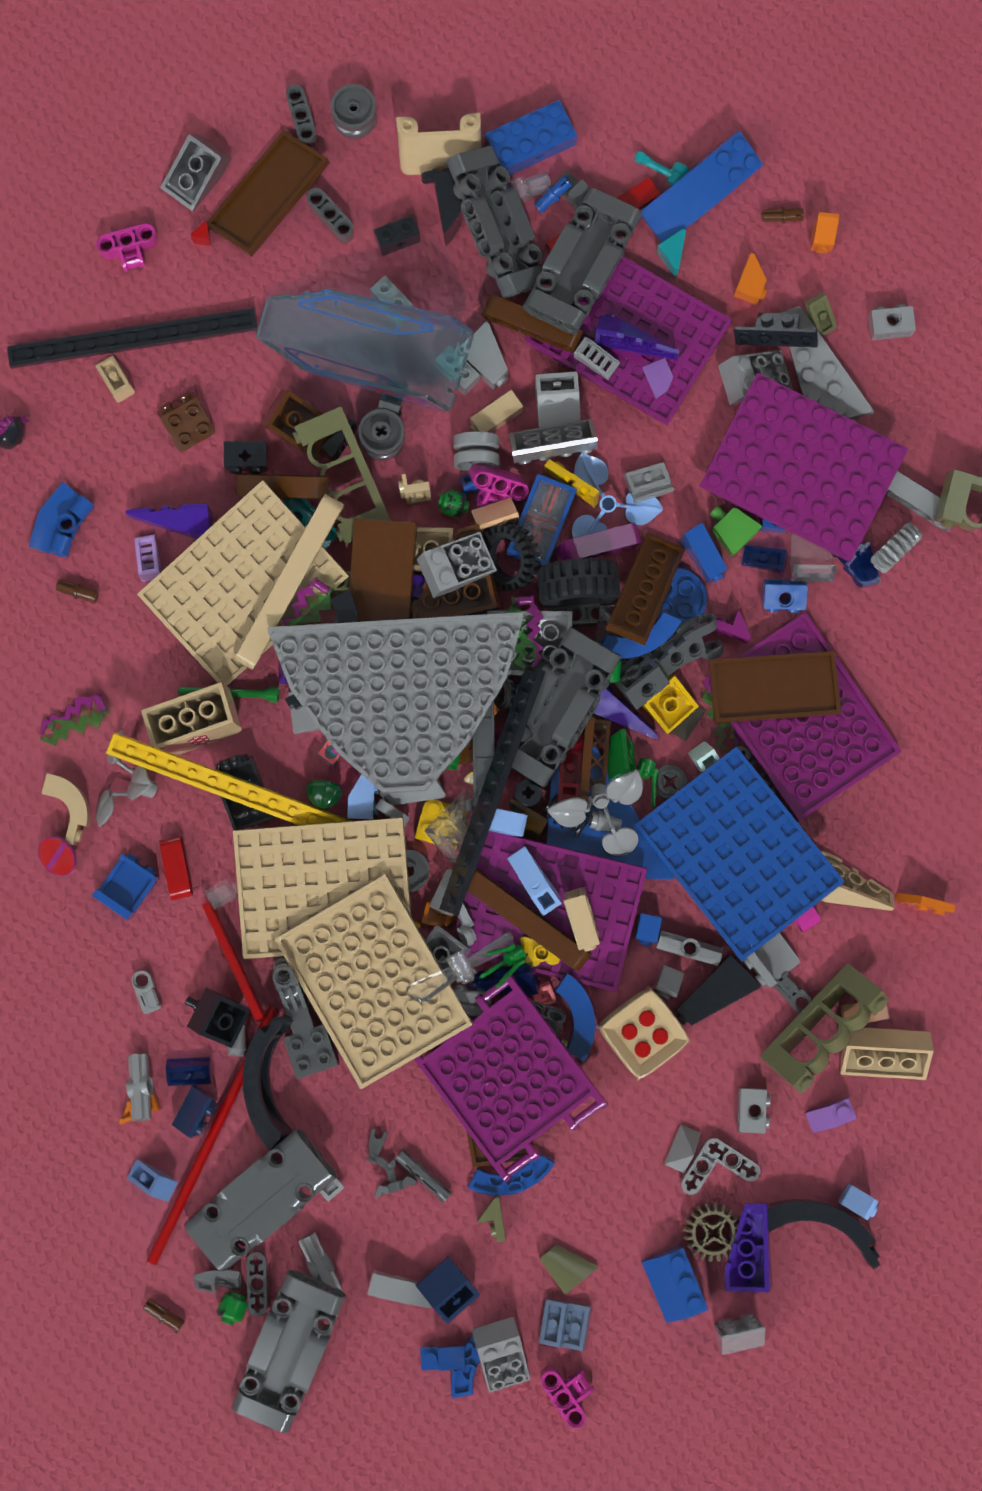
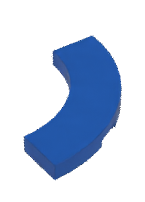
(662, 630)
(582, 1014)
(524, 1178)
(463, 1378)

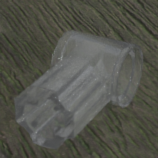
(530, 186)

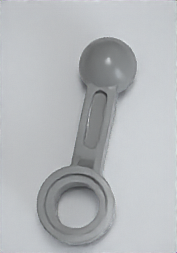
(465, 931)

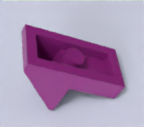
(737, 630)

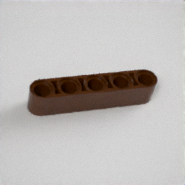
(517, 319)
(285, 485)

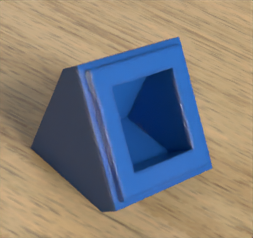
(468, 485)

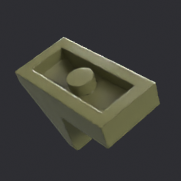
(820, 314)
(493, 1213)

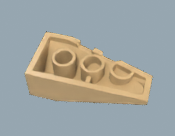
(857, 890)

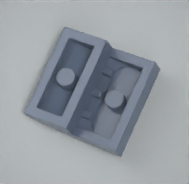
(565, 1324)

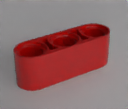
(176, 868)

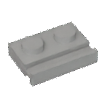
(648, 482)

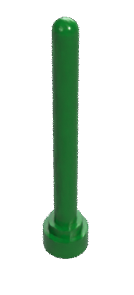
(270, 693)

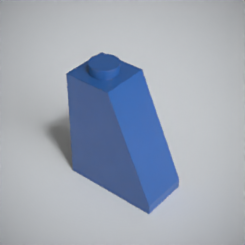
(704, 553)

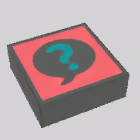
(327, 754)

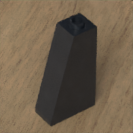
(719, 989)

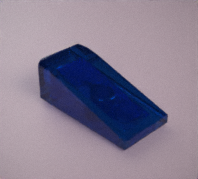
(765, 558)

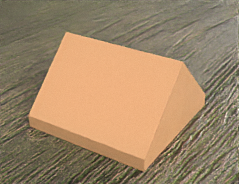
(495, 514)

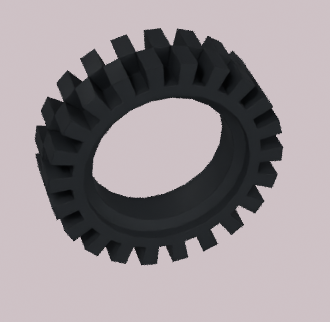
(526, 548)

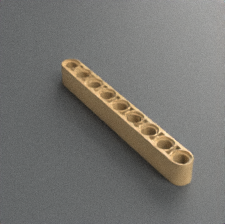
(289, 581)

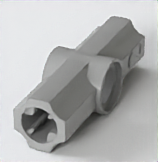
(703, 951)
(139, 1087)
(319, 1262)

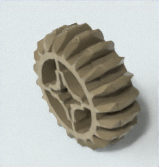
(705, 1239)

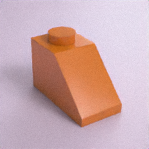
(824, 232)
(752, 282)

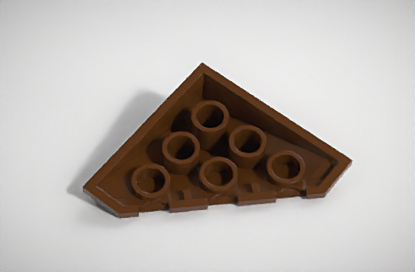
(465, 601)

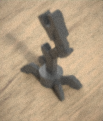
(375, 1148)

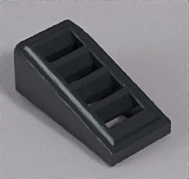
(337, 443)

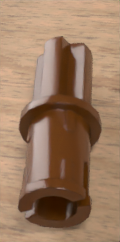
(782, 215)
(77, 591)
(163, 1315)

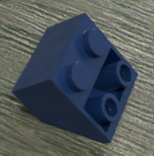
(194, 1111)
(447, 1290)

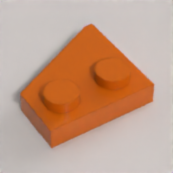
(924, 903)

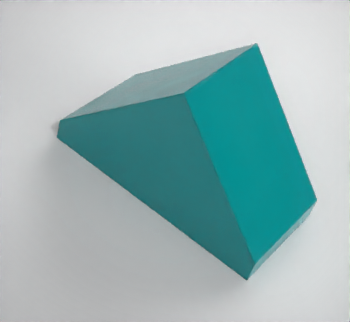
(671, 251)

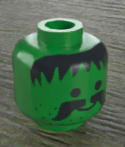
(453, 503)
(232, 1308)

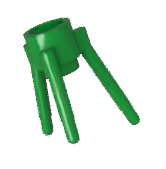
(646, 769)
(514, 956)

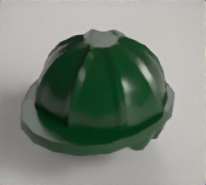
(323, 793)

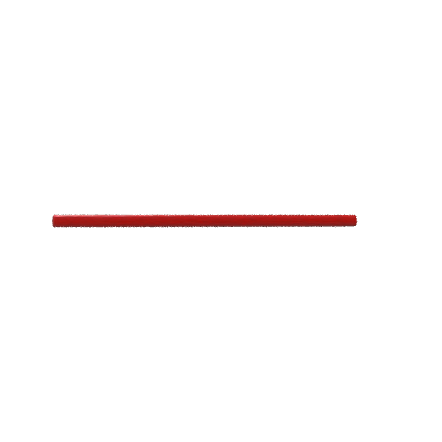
(203, 1153)

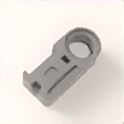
(146, 994)

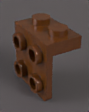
(186, 421)

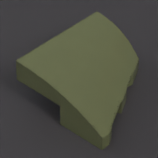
(566, 1267)

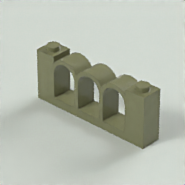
(321, 427)
(954, 499)
(800, 1074)

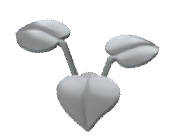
(139, 785)
(624, 788)

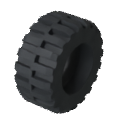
(578, 582)

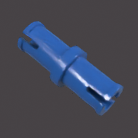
(553, 194)

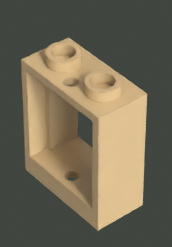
(582, 919)

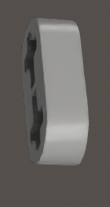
(391, 811)

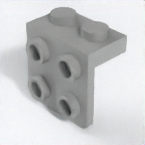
(772, 961)

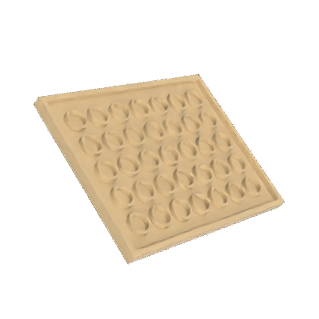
(356, 975)

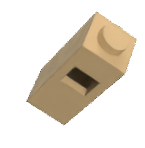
(496, 414)

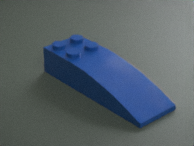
(702, 187)

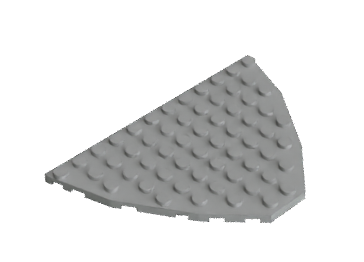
(399, 691)

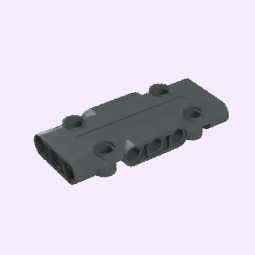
(496, 220)
(582, 261)
(563, 704)
(260, 1200)
(288, 1351)

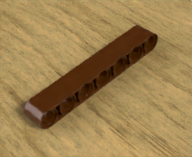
(527, 920)

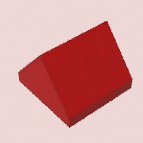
(201, 235)

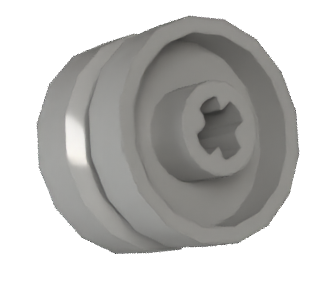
(476, 448)

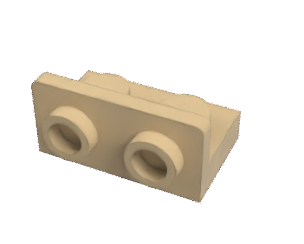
(416, 492)

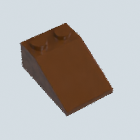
(290, 411)

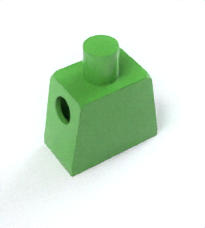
(733, 529)

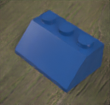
(674, 1284)

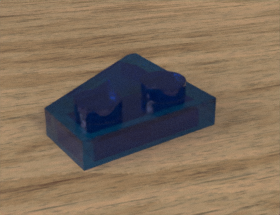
(861, 567)

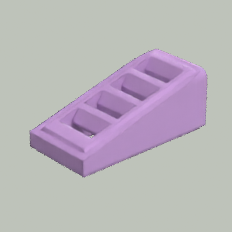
(147, 571)

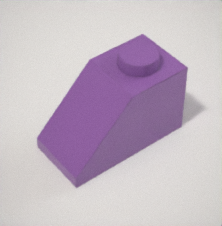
(658, 376)
(830, 1115)

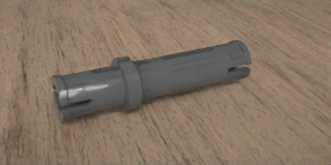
(419, 1172)

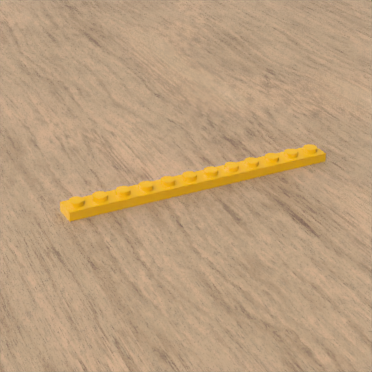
(218, 782)

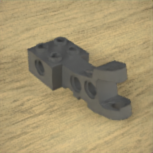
(647, 674)
(309, 1046)

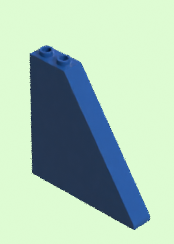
(591, 841)

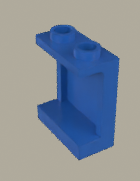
(126, 886)

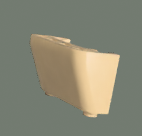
(430, 150)

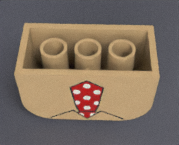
(192, 720)

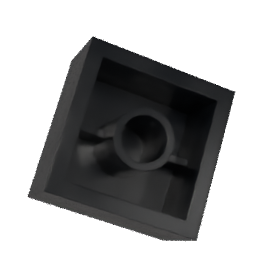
(217, 1017)

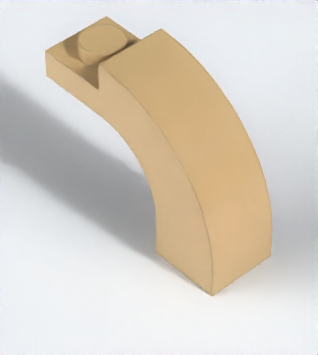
(75, 801)

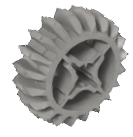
(896, 547)

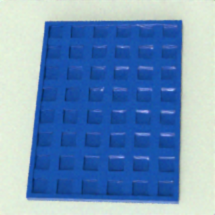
(739, 854)

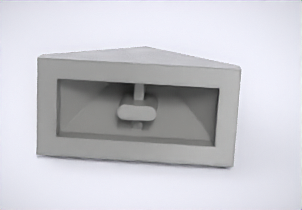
(682, 1148)

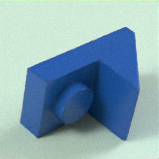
(443, 1358)

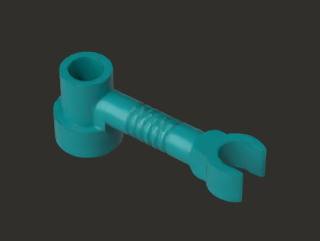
(673, 174)

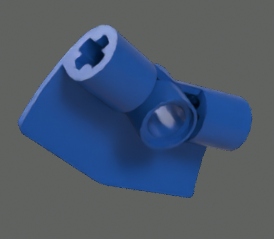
(61, 507)

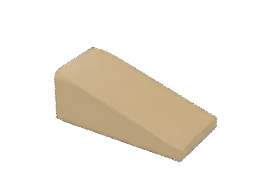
(115, 379)

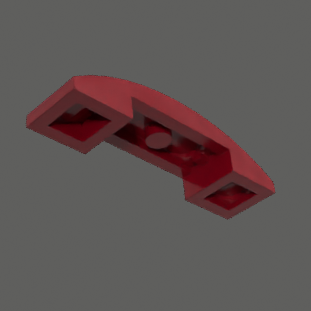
(571, 772)

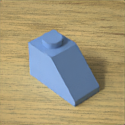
(152, 1180)

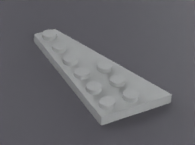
(824, 377)

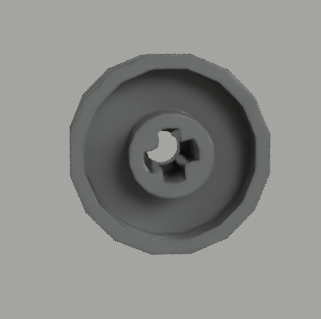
(354, 111)
(386, 445)

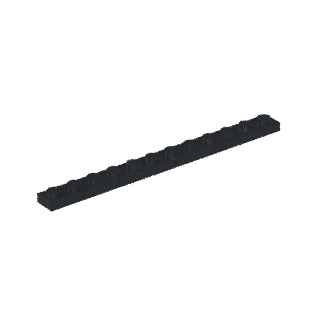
(132, 338)
(492, 790)

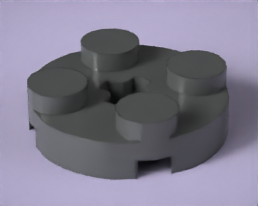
(420, 872)

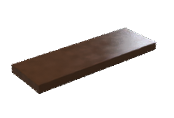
(645, 589)

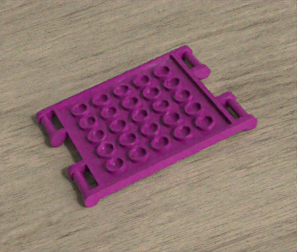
(509, 1078)

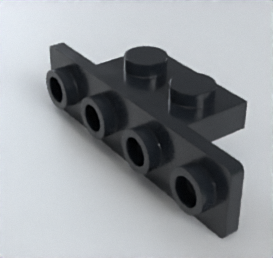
(776, 330)

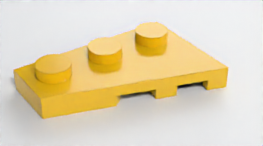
(584, 490)

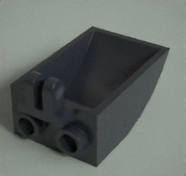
(448, 202)
(245, 769)

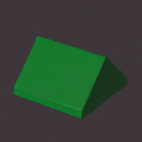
(620, 755)

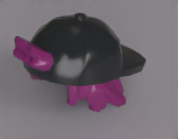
(12, 431)

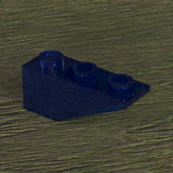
(525, 976)

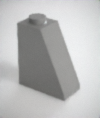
(486, 357)
(435, 791)

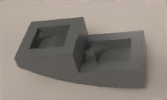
(211, 1280)

